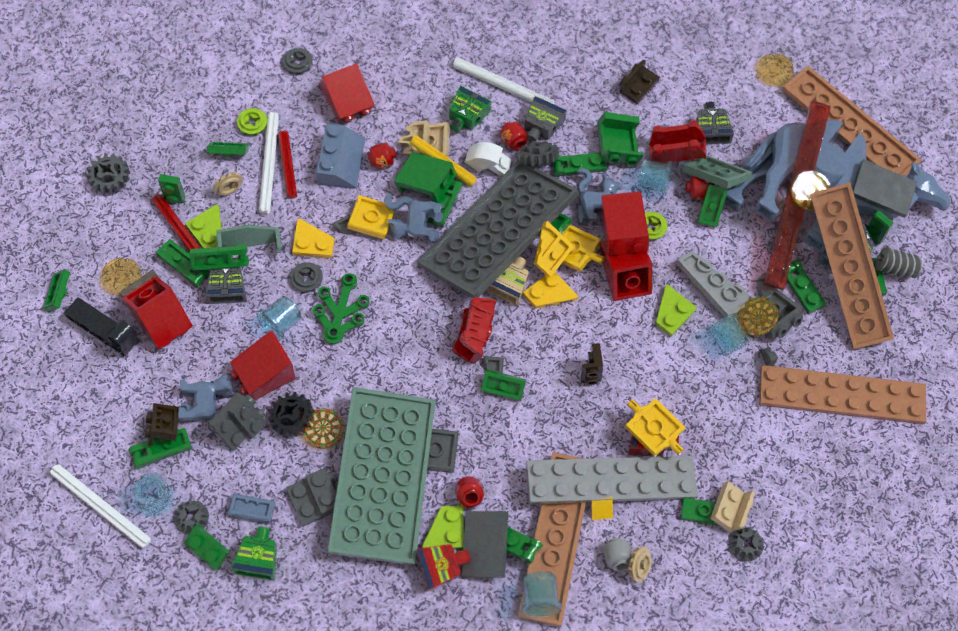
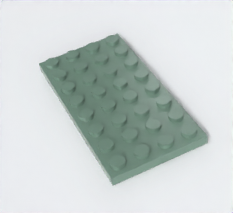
(382, 477)

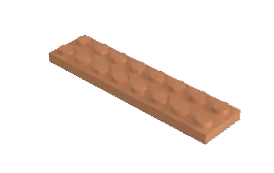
(881, 146)
(852, 266)
(842, 394)
(559, 533)

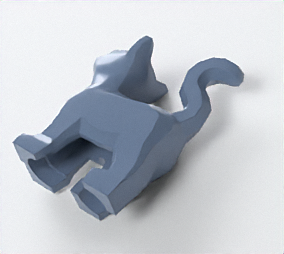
(591, 201)
(417, 218)
(204, 398)

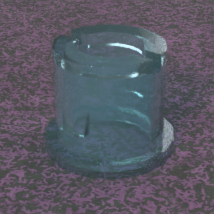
(655, 176)
(279, 316)
(729, 334)
(151, 506)
(540, 595)

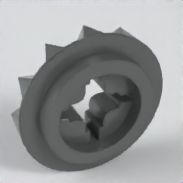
(302, 55)
(305, 269)
(201, 516)
(747, 553)

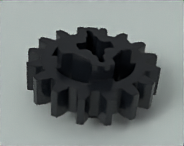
(281, 417)

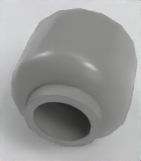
(617, 554)

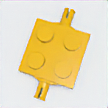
(584, 248)
(655, 427)

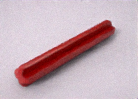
(287, 164)
(174, 222)

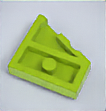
(673, 311)

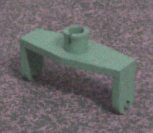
(249, 235)

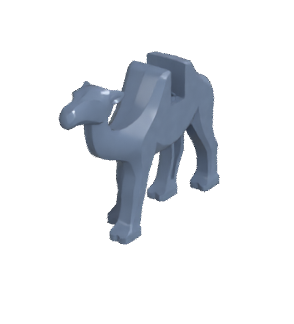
(775, 164)

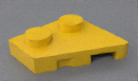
(312, 241)
(551, 249)
(549, 292)

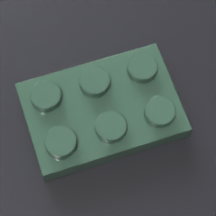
(717, 172)

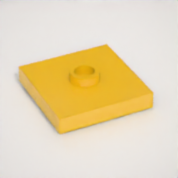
(370, 217)

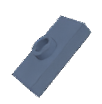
(251, 508)

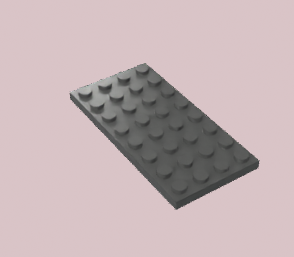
(497, 229)

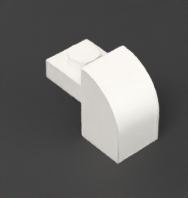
(488, 155)

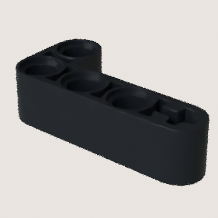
(116, 335)

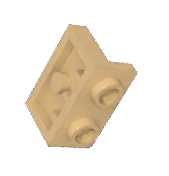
(732, 507)

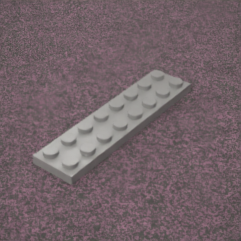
(610, 477)

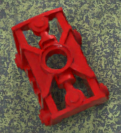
(677, 143)
(475, 329)

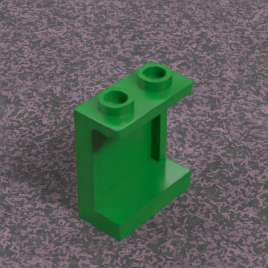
(618, 138)
(426, 176)

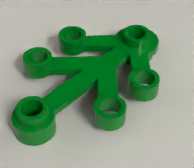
(340, 311)

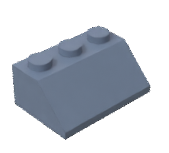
(340, 157)

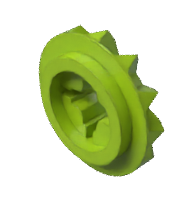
(256, 115)
(660, 222)

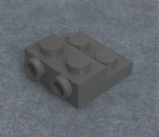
(789, 313)
(238, 420)
(313, 496)

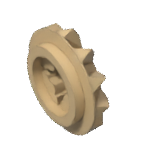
(222, 187)
(639, 564)

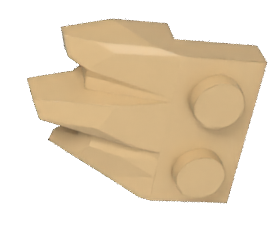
(434, 134)

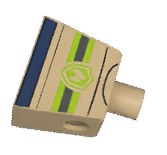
(511, 282)

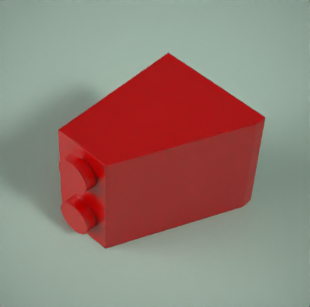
(347, 93)
(624, 223)
(627, 274)
(158, 312)
(262, 367)

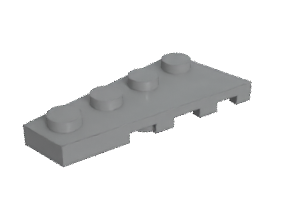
(714, 285)

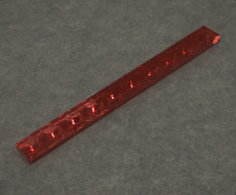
(792, 213)

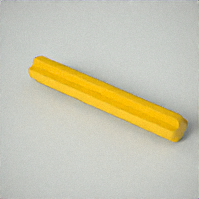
(429, 150)

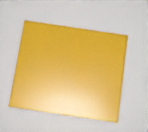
(602, 509)

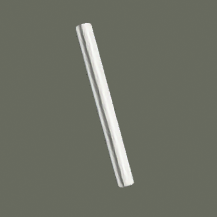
(497, 80)
(268, 164)
(100, 506)

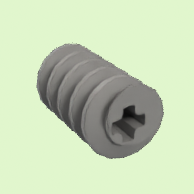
(898, 263)

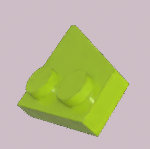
(204, 227)
(447, 528)

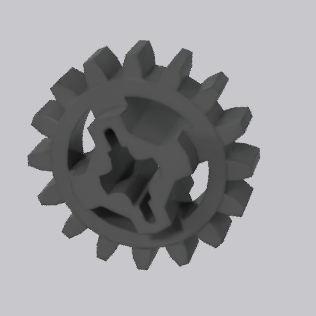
(538, 153)
(107, 173)

